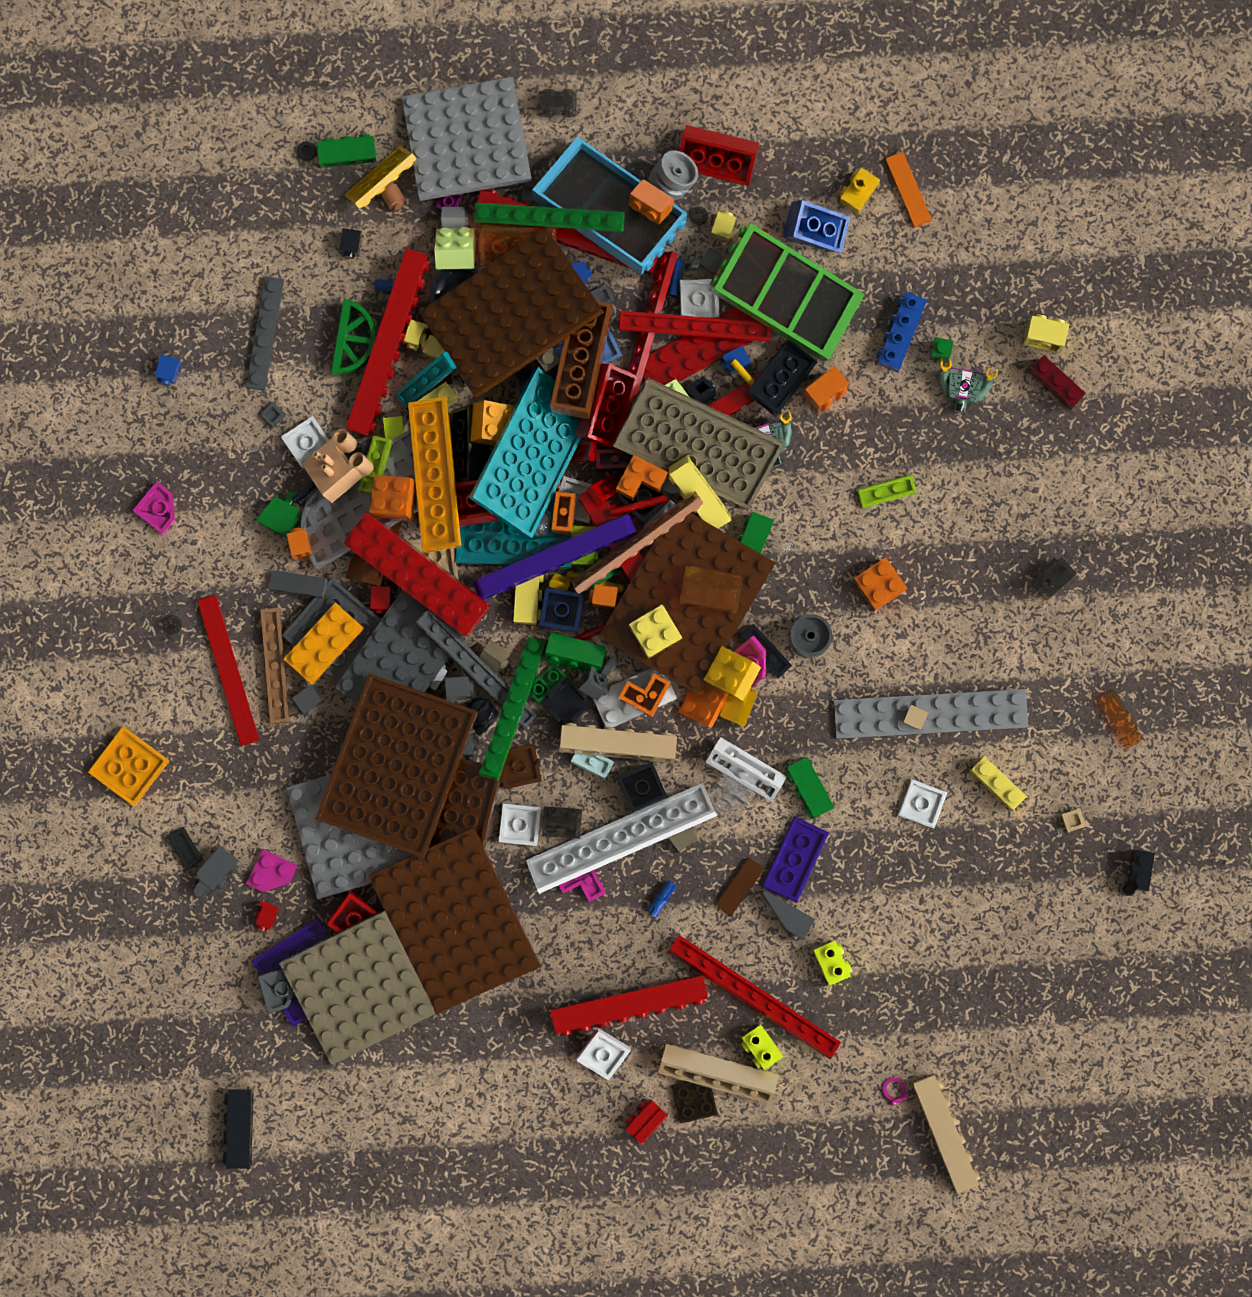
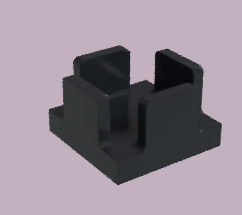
(566, 702)

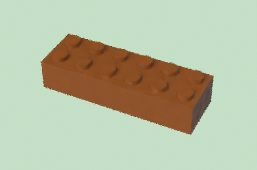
(581, 367)

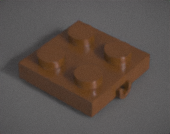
(521, 767)

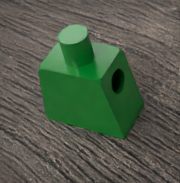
(280, 515)

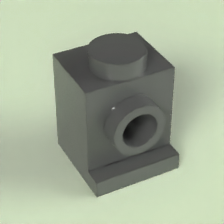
(593, 684)

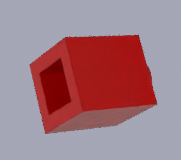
(380, 599)

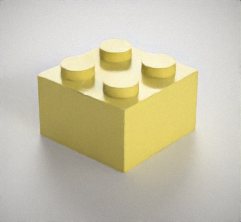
(1046, 333)
(655, 631)

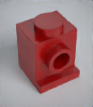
(266, 916)

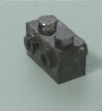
(558, 103)
(1053, 578)
(561, 822)

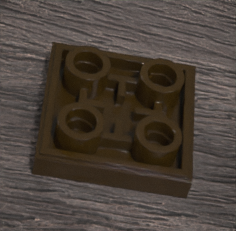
(693, 1101)

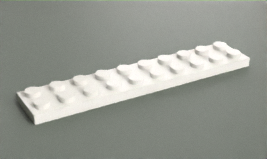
(621, 838)

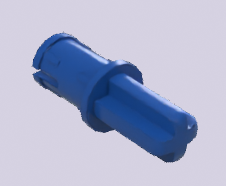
(384, 285)
(673, 289)
(661, 898)

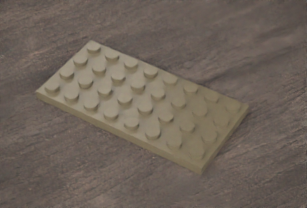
(726, 451)

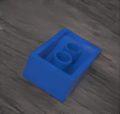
(816, 226)

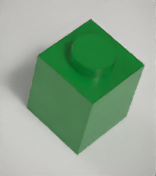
(941, 349)

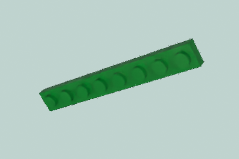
(549, 217)
(513, 708)

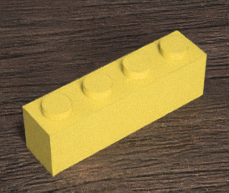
(689, 480)

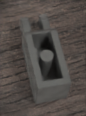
(215, 871)

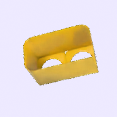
(738, 710)

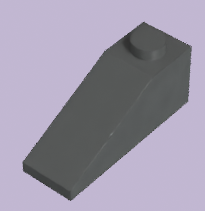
(791, 918)

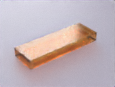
(1120, 719)

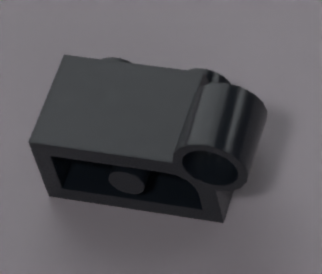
(1139, 872)

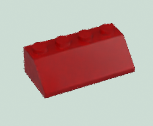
(720, 154)

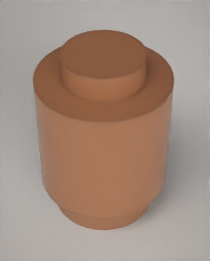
(393, 196)

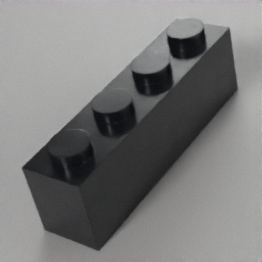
(239, 1129)

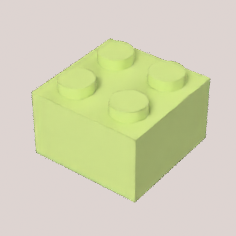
(455, 248)

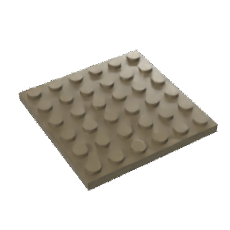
(357, 987)

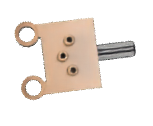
(332, 470)

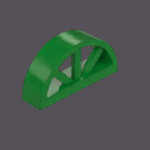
(341, 345)

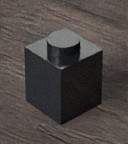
(350, 243)

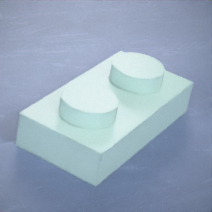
(594, 764)

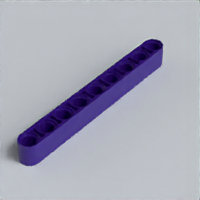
(555, 557)

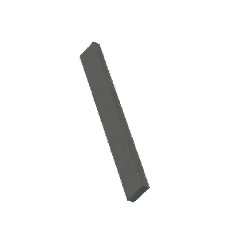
(469, 662)

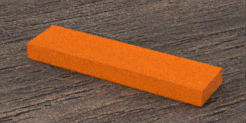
(908, 189)

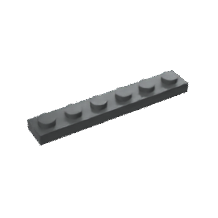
(265, 333)

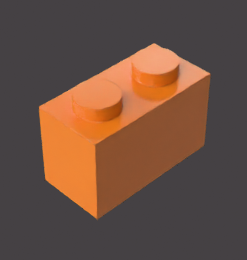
(651, 201)
(564, 513)
(299, 544)
(603, 597)

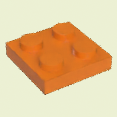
(705, 706)

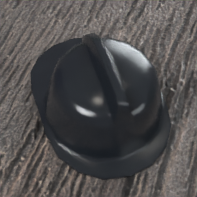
(486, 714)

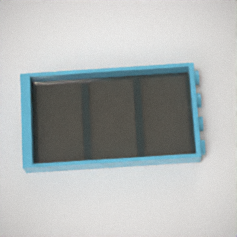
(594, 182)

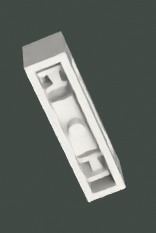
(746, 769)

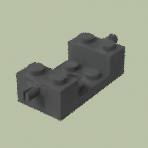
(461, 689)

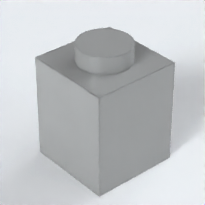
(454, 217)

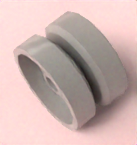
(674, 174)

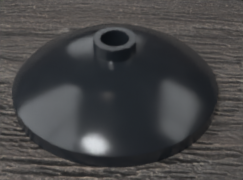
(447, 280)

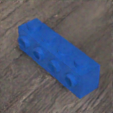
(902, 331)

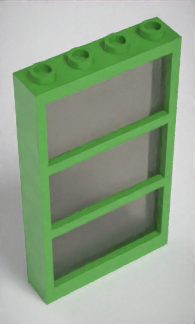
(786, 291)

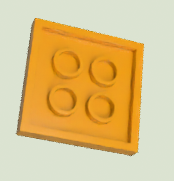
(129, 766)

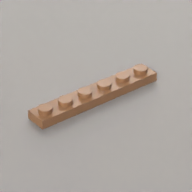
(275, 666)

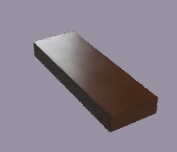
(740, 886)

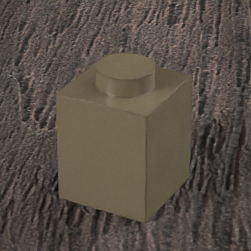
(495, 657)
(683, 838)

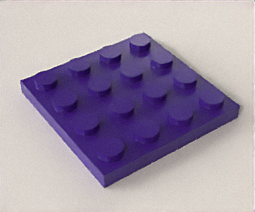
(269, 961)

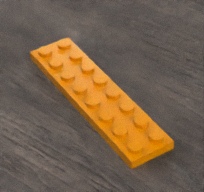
(434, 474)

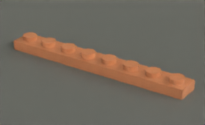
(638, 541)

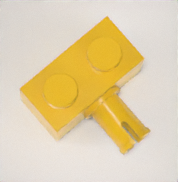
(859, 190)

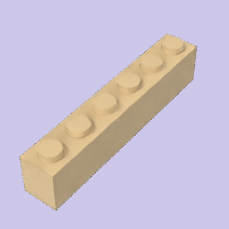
(618, 744)
(718, 1074)
(945, 1133)

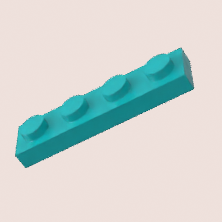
(426, 379)

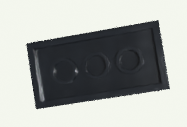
(781, 377)

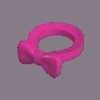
(903, 1094)

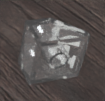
(730, 799)

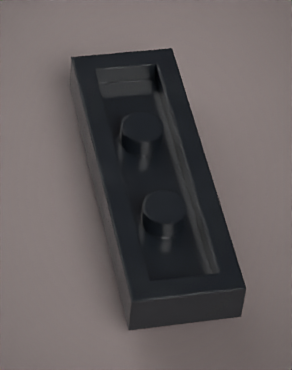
(774, 659)

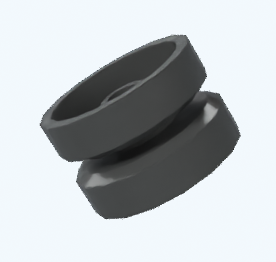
(813, 625)

